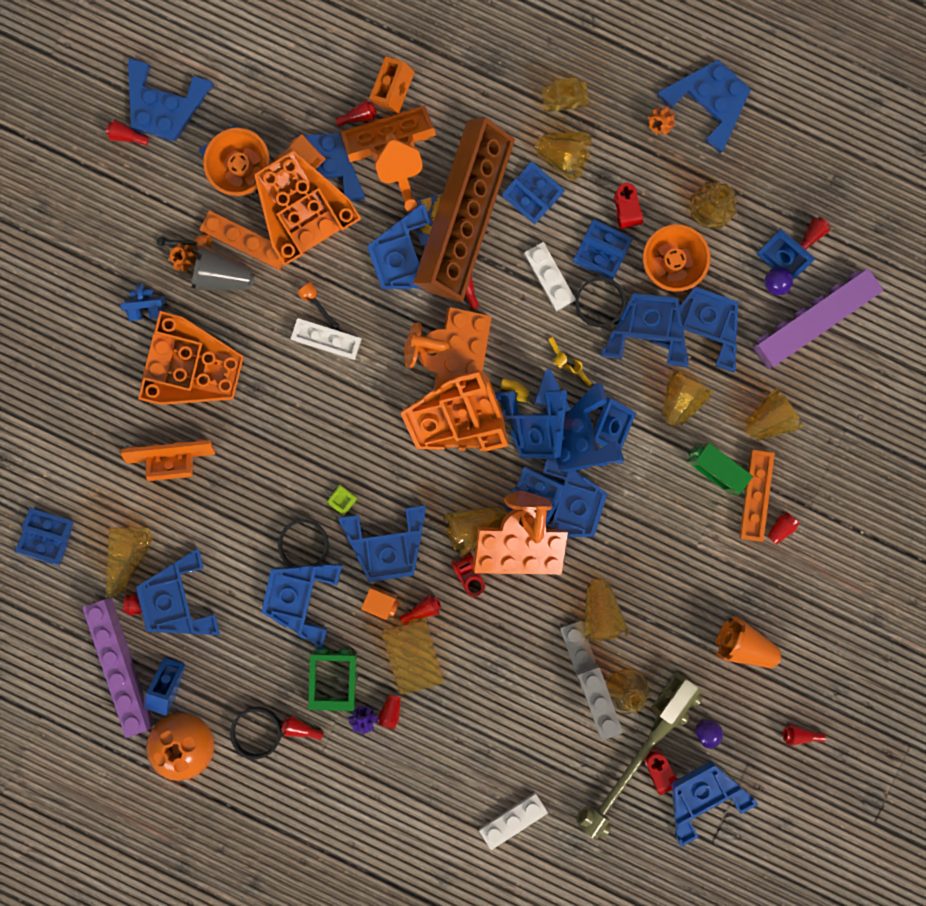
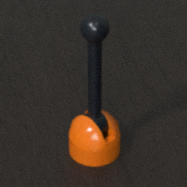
(204, 240)
(308, 293)

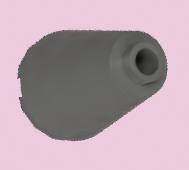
(219, 272)

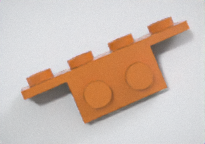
(168, 460)

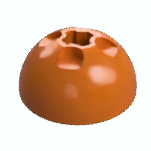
(228, 156)
(682, 247)
(185, 736)

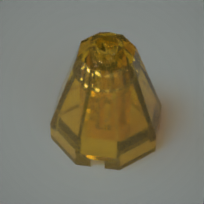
(565, 152)
(714, 204)
(683, 398)
(772, 417)

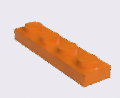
(240, 239)
(757, 496)

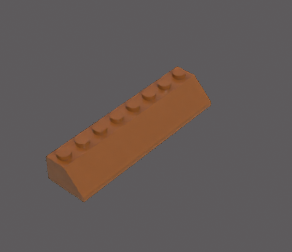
(464, 209)

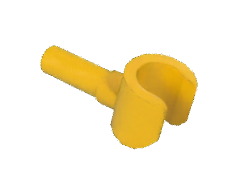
(561, 359)
(577, 369)

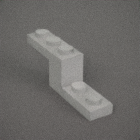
(591, 681)

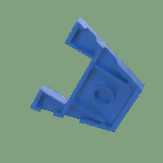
(717, 92)
(158, 111)
(337, 163)
(395, 254)
(650, 319)
(714, 319)
(536, 433)
(579, 442)
(579, 505)
(390, 554)
(290, 594)
(165, 602)
(702, 791)

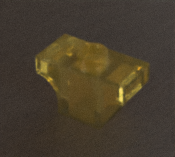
(565, 95)

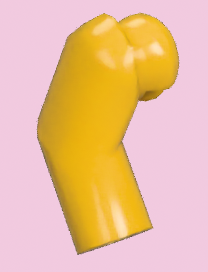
(521, 390)

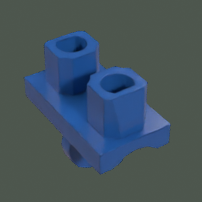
(134, 306)

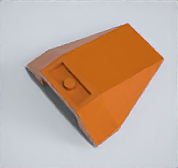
(300, 206)
(187, 365)

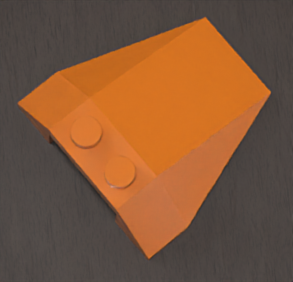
(458, 416)

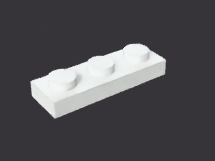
(549, 276)
(326, 339)
(513, 821)

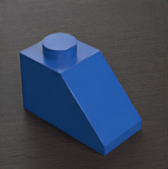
(164, 686)

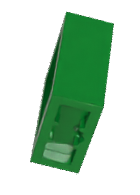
(719, 468)
(332, 703)

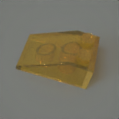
(125, 553)
(412, 656)

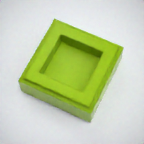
(342, 500)

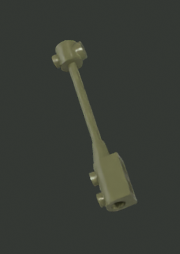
(671, 710)

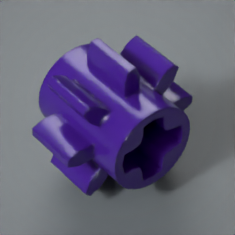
(363, 719)

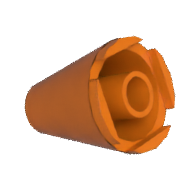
(745, 645)

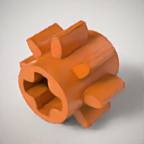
(661, 120)
(182, 257)

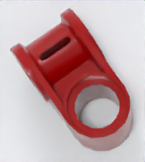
(628, 210)
(466, 574)
(661, 773)

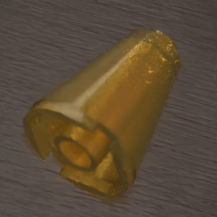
(464, 526)
(602, 613)
(628, 691)

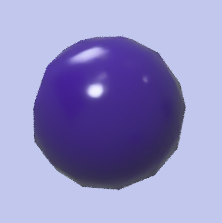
(778, 281)
(709, 733)

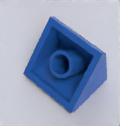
(786, 253)
(547, 383)
(612, 423)

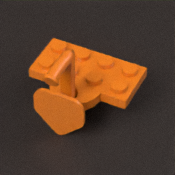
(392, 146)
(456, 348)
(524, 545)

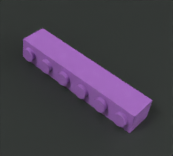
(818, 318)
(118, 667)

